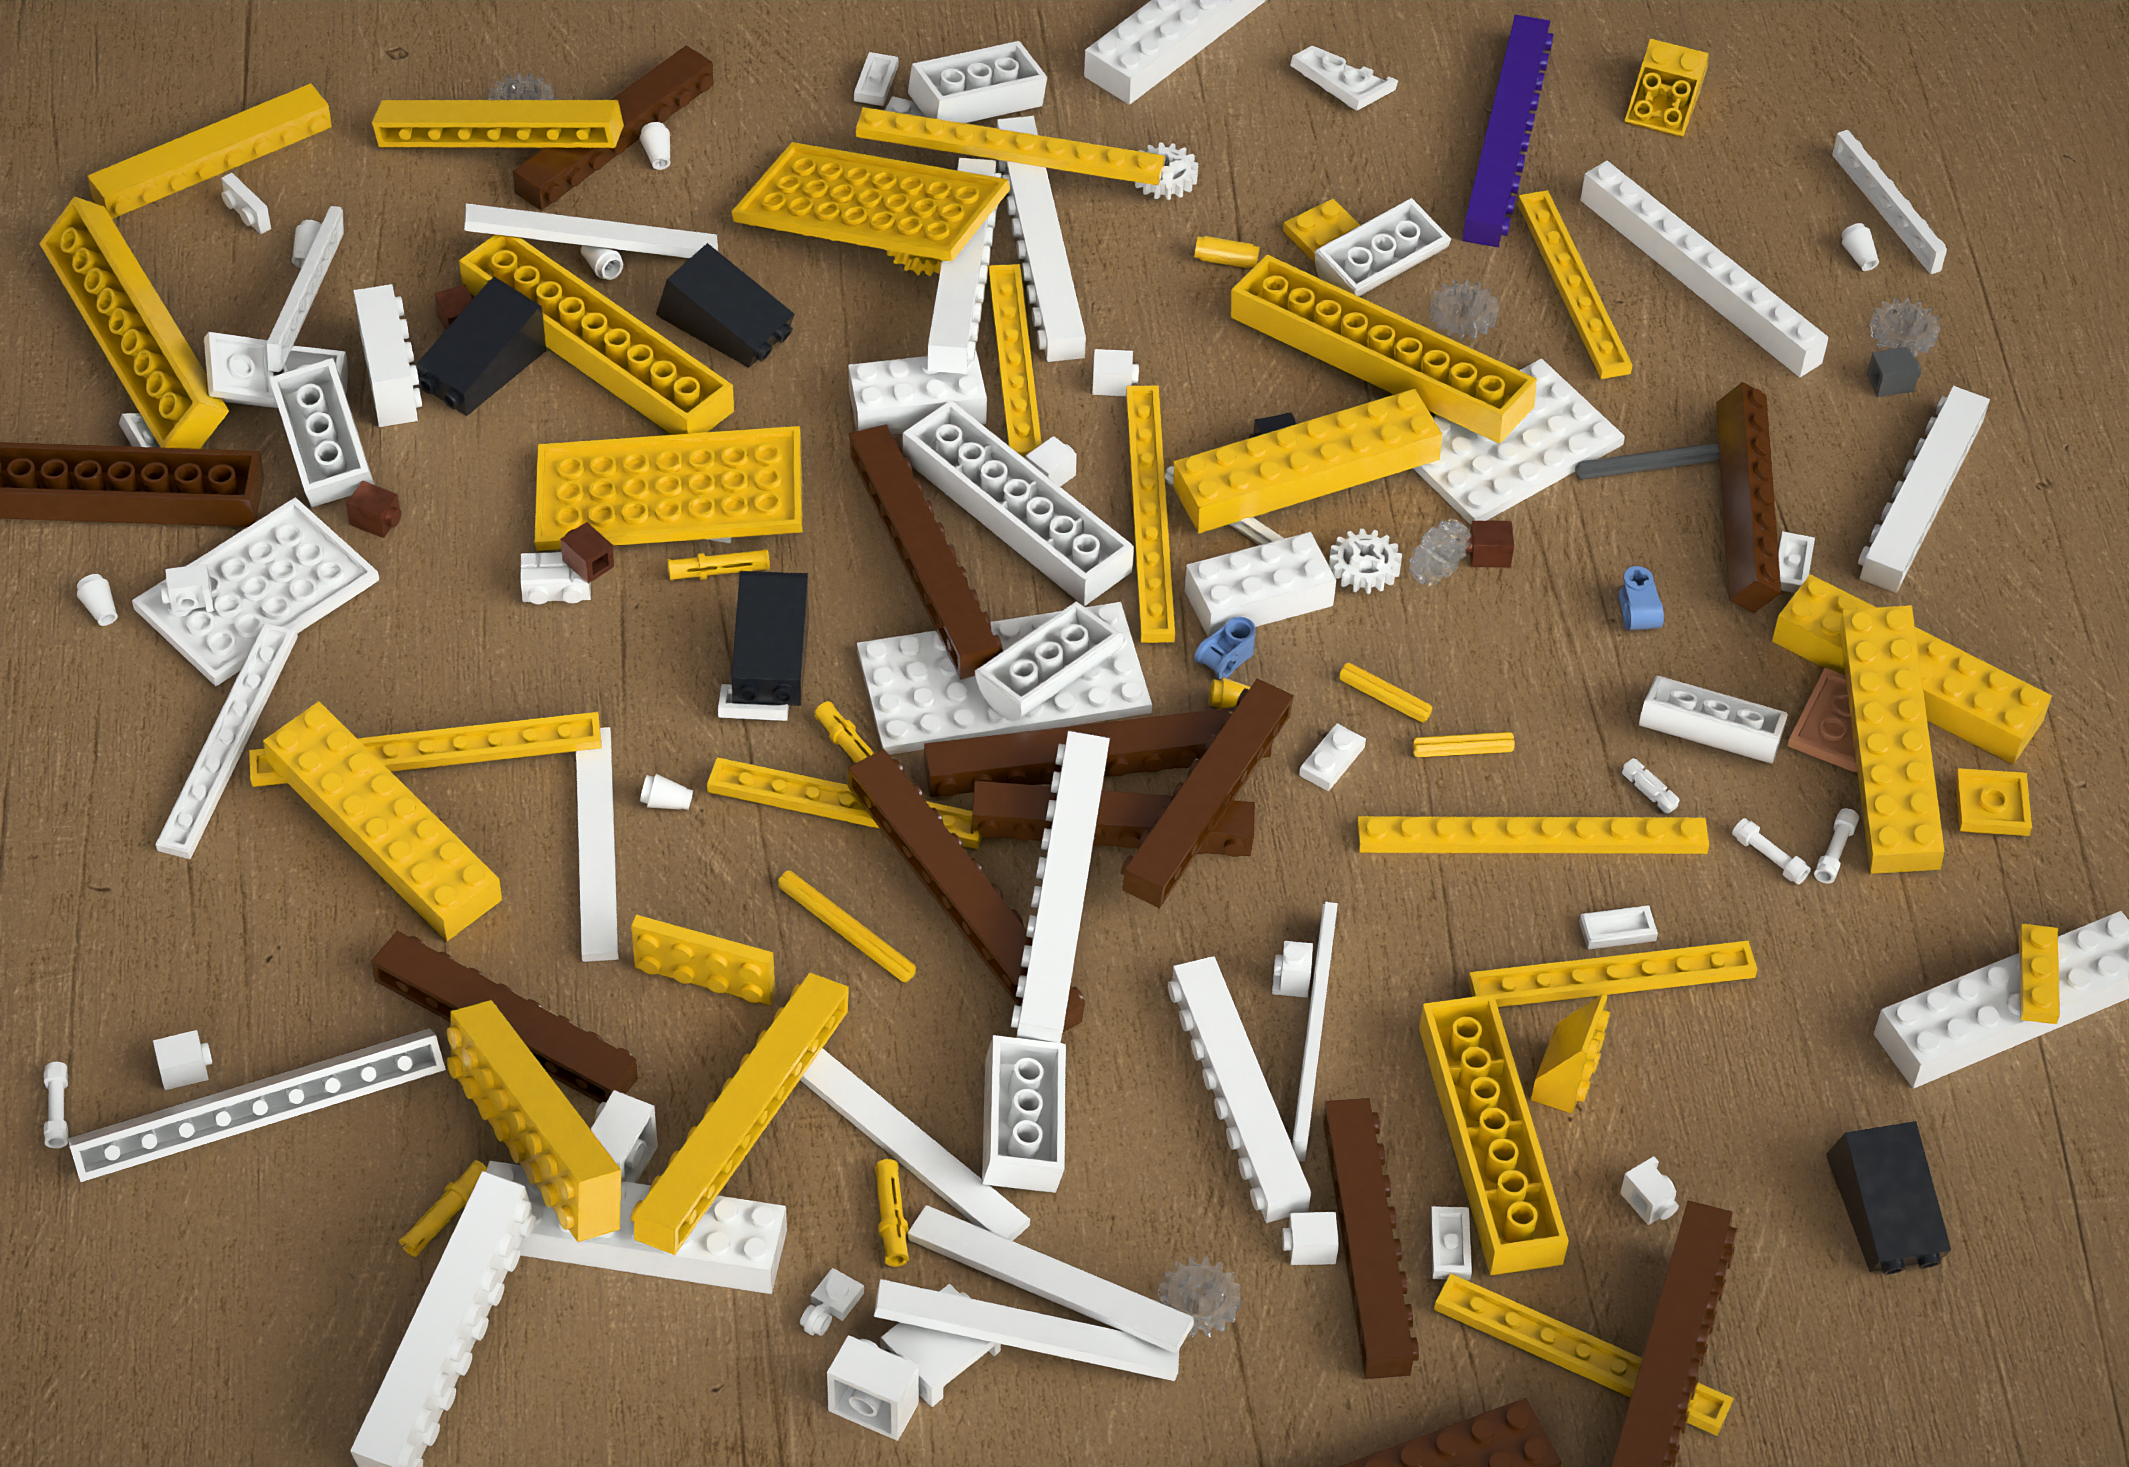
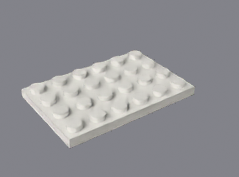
(1556, 435)
(274, 572)

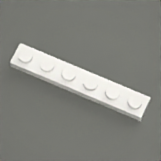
(1889, 202)

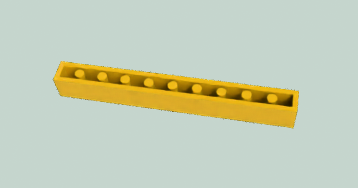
(739, 1114)

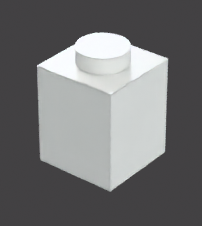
(1113, 372)
(1054, 460)
(182, 1059)
(1311, 1238)

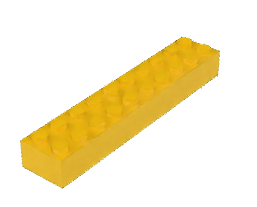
(132, 326)
(605, 339)
(1383, 348)

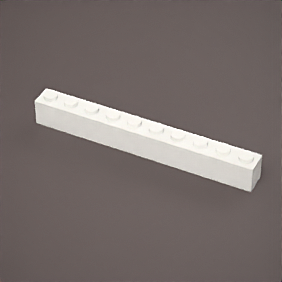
(1043, 254)
(1704, 269)
(962, 292)
(1062, 890)
(256, 1104)

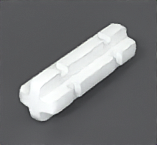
(1650, 785)

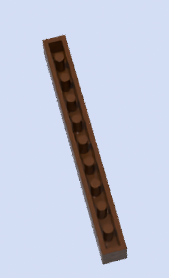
(923, 550)
(1030, 756)
(948, 872)

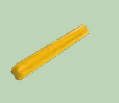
(847, 926)

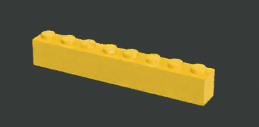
(498, 123)
(210, 151)

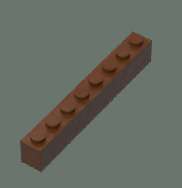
(648, 100)
(1748, 498)
(1206, 793)
(1122, 817)
(562, 1049)
(1368, 1239)

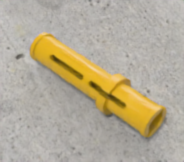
(717, 564)
(842, 732)
(450, 1203)
(893, 1226)

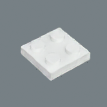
(238, 368)

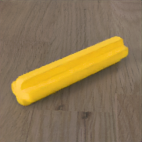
(1385, 692)
(1463, 744)

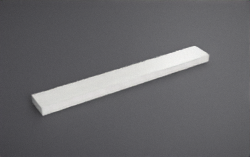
(585, 231)
(305, 289)
(226, 741)
(597, 852)
(1314, 1030)
(913, 1148)
(1051, 1279)
(1023, 1329)

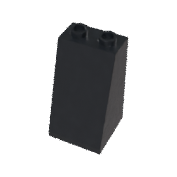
(724, 308)
(483, 347)
(770, 638)
(1890, 1197)

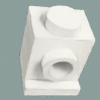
(187, 588)
(1293, 970)
(1649, 1192)

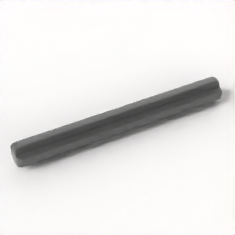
(1647, 461)

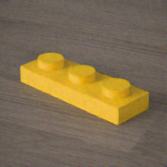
(2039, 974)

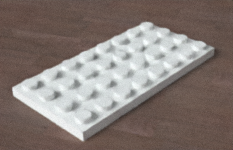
(923, 700)

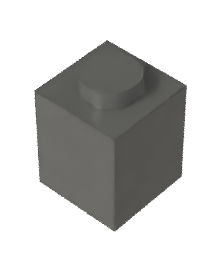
(1893, 371)

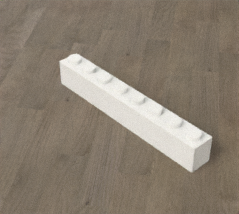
(1923, 490)
(1239, 1090)

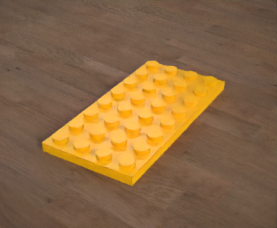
(871, 201)
(671, 487)

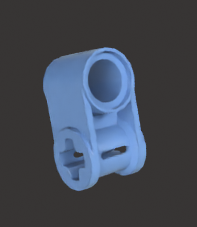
(1640, 600)
(1228, 647)

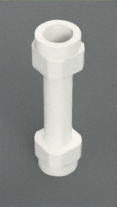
(1748, 833)
(1829, 864)
(56, 1128)

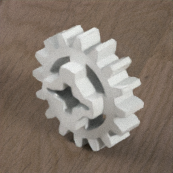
(1178, 172)
(1365, 561)

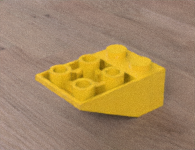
(1667, 88)
(1572, 1057)

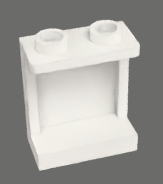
(937, 1352)

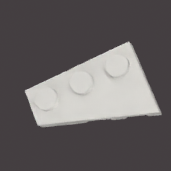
(1348, 84)

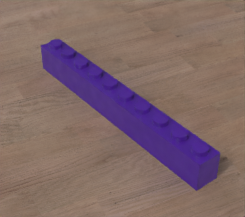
(1507, 132)

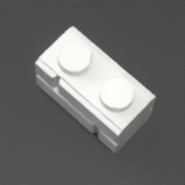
(550, 579)

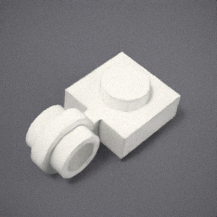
(833, 1296)

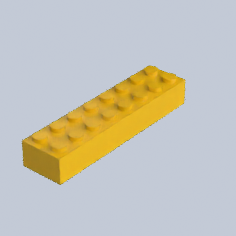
(1306, 460)
(1958, 689)
(1891, 740)
(383, 821)
(535, 1121)
(1493, 1135)

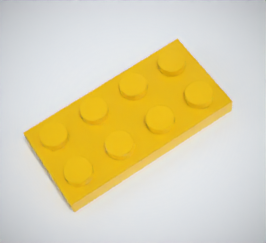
(703, 960)

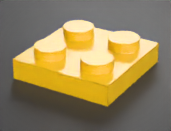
(1319, 226)
(1993, 802)

